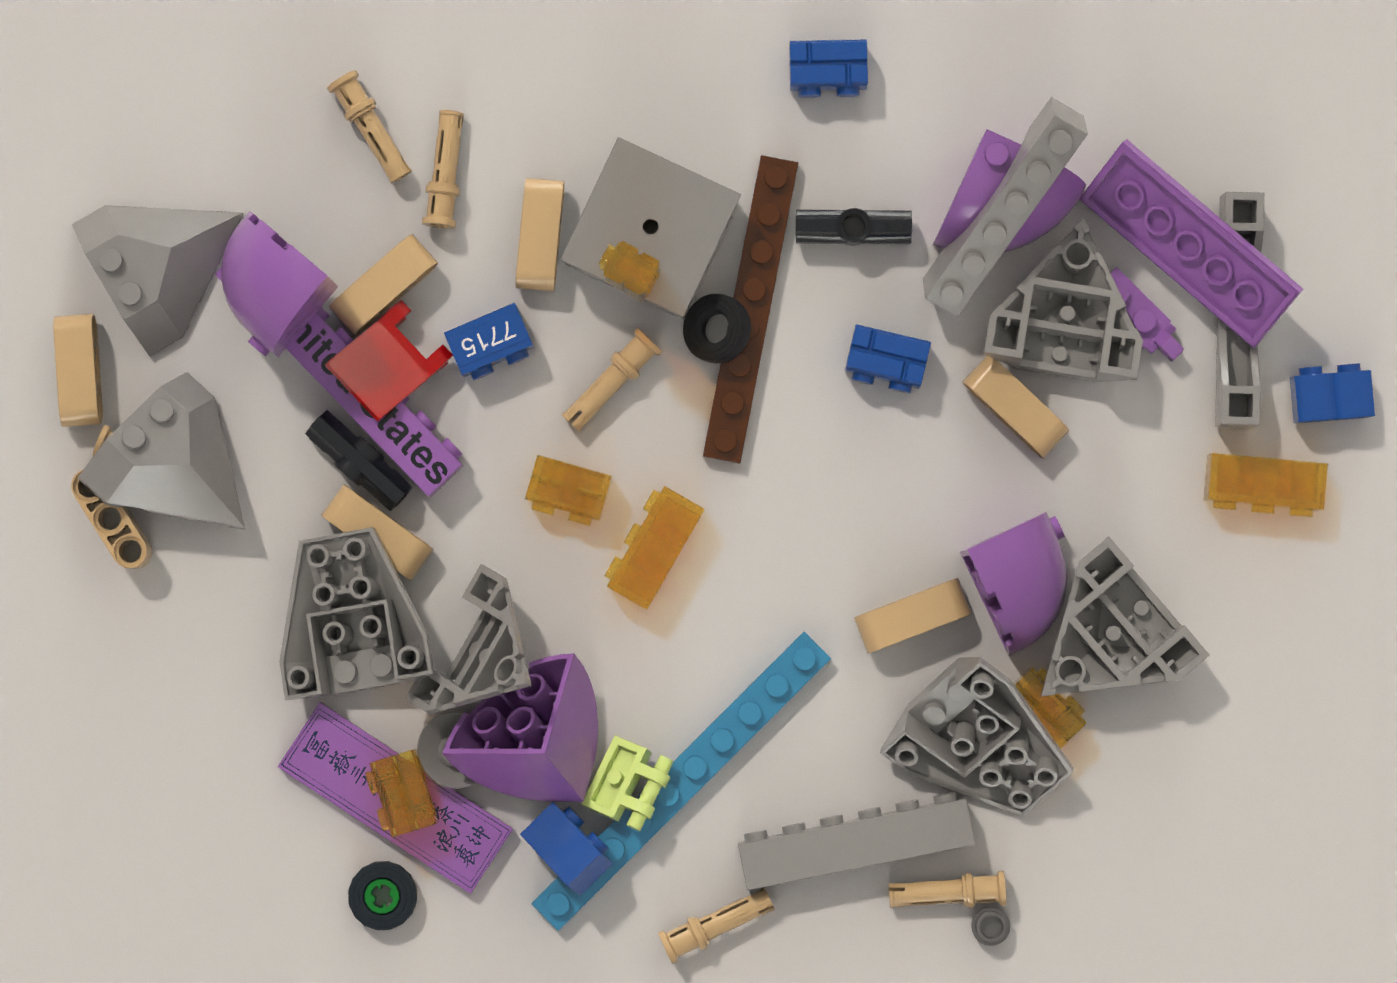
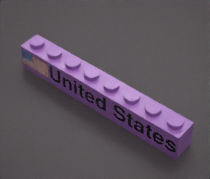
(400, 432)

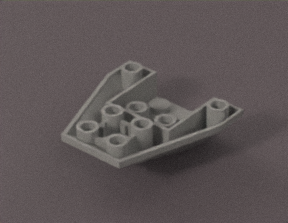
(349, 620)
(978, 739)

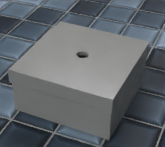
(660, 213)

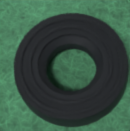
(737, 334)

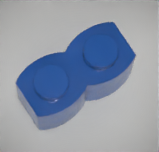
(1332, 395)

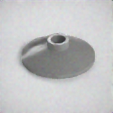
(430, 750)

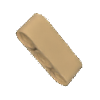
(540, 234)
(383, 285)
(78, 370)
(1015, 406)
(353, 512)
(117, 538)
(912, 615)

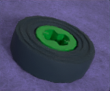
(363, 900)

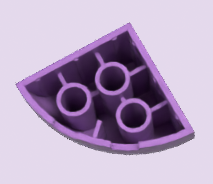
(982, 179)
(270, 285)
(1021, 579)
(532, 739)

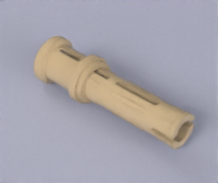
(361, 112)
(443, 186)
(624, 367)
(966, 890)
(700, 931)

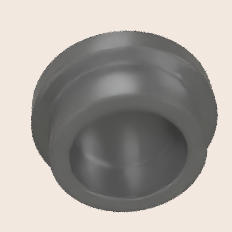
(990, 926)

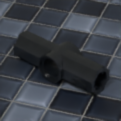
(879, 227)
(358, 460)

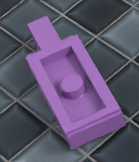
(1147, 318)

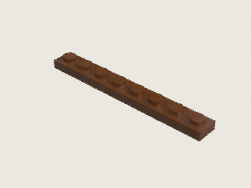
(755, 292)

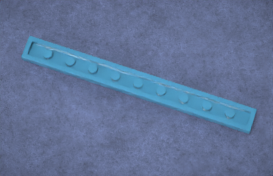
(695, 768)

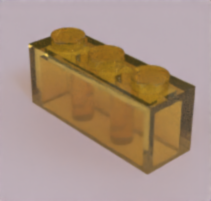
(1265, 484)
(653, 546)

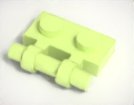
(617, 779)

